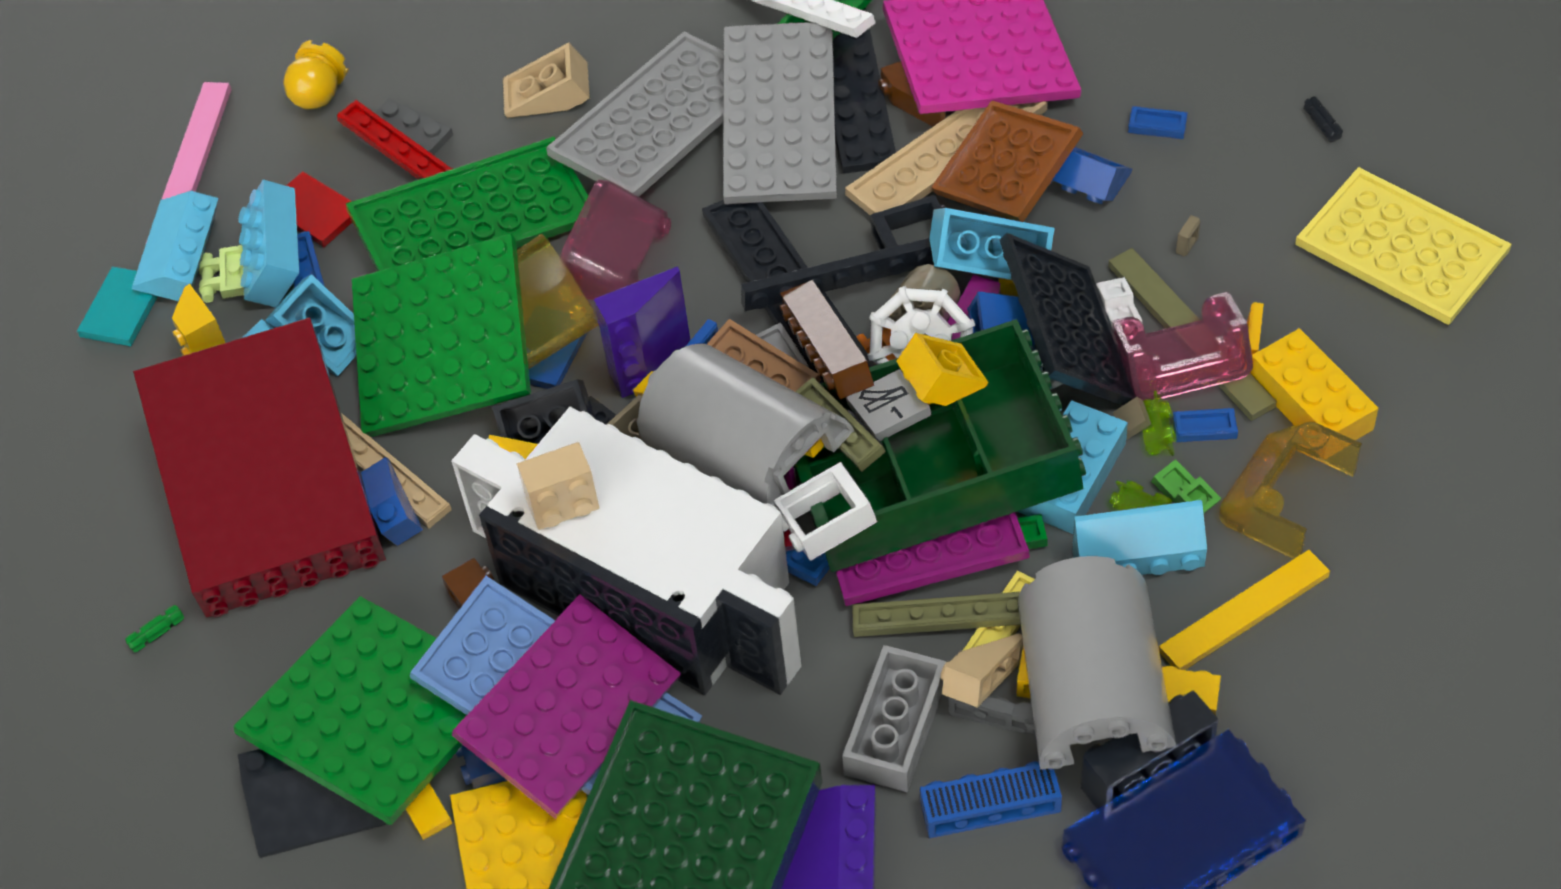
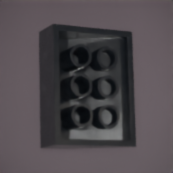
(292, 809)

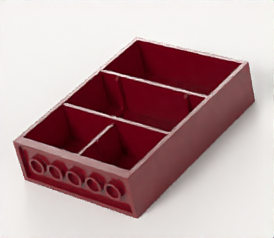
(257, 468)

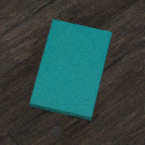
(117, 310)

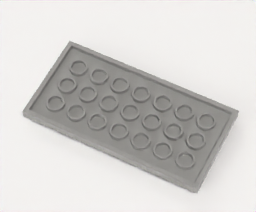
(778, 113)
(649, 118)

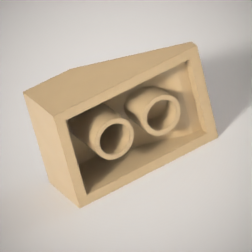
(547, 84)

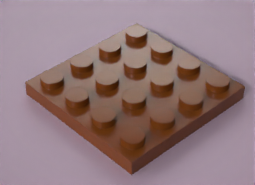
(1007, 161)

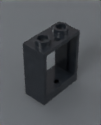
(901, 216)

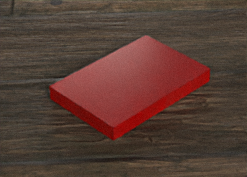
(319, 209)

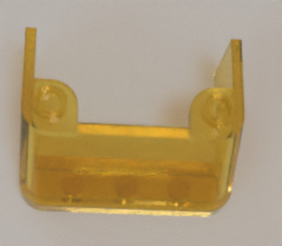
(1252, 503)

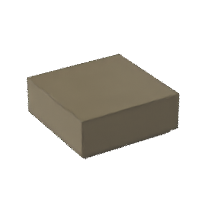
(1188, 235)
(1135, 414)

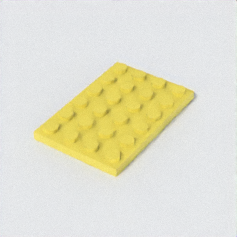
(1403, 245)

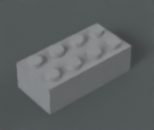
(894, 719)

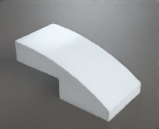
(1117, 299)

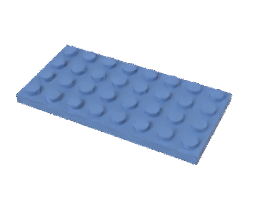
(483, 645)

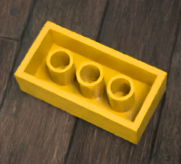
(1312, 387)

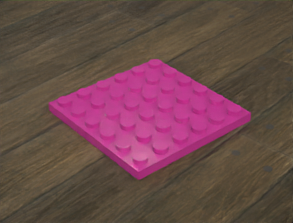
(979, 52)

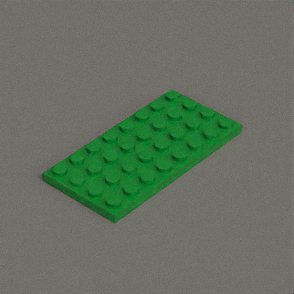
(493, 197)

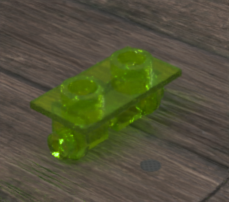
(1162, 433)
(1132, 496)

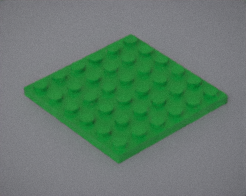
(440, 336)
(356, 714)

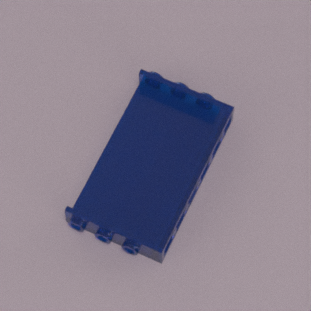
(1187, 824)

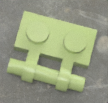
(230, 274)

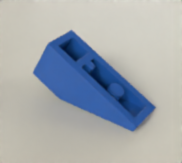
(389, 503)

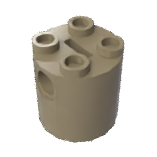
(928, 278)

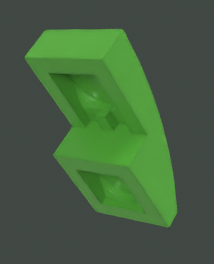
(1181, 487)

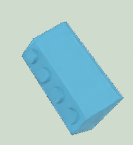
(972, 242)
(176, 244)
(1146, 537)

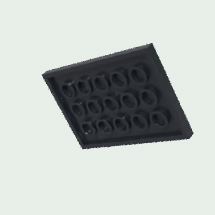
(1067, 320)

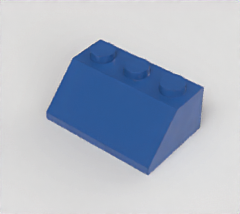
(1092, 175)

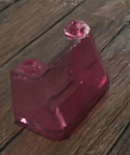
(611, 239)
(1187, 354)

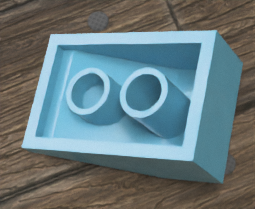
(330, 319)

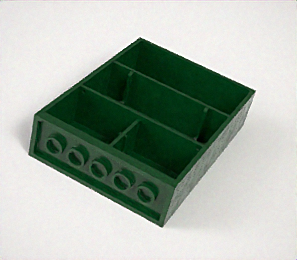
(963, 461)

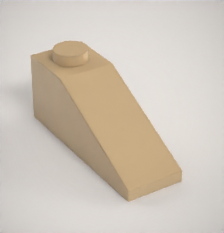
(981, 669)

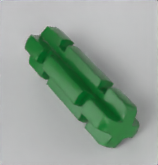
(154, 628)

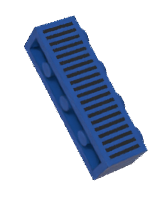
(989, 799)

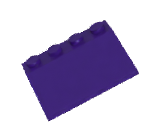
(642, 327)
(837, 841)

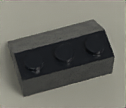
(535, 414)

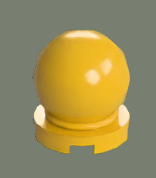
(314, 75)

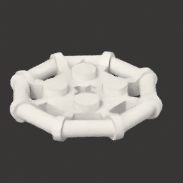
(914, 321)

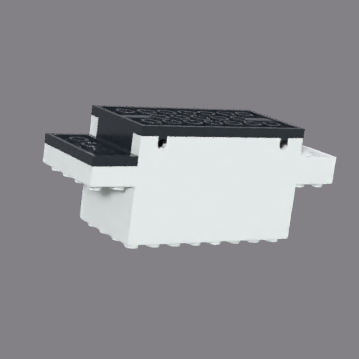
(664, 556)

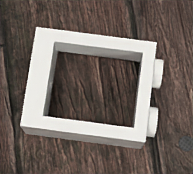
(818, 489)

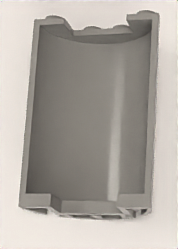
(732, 421)
(1092, 658)

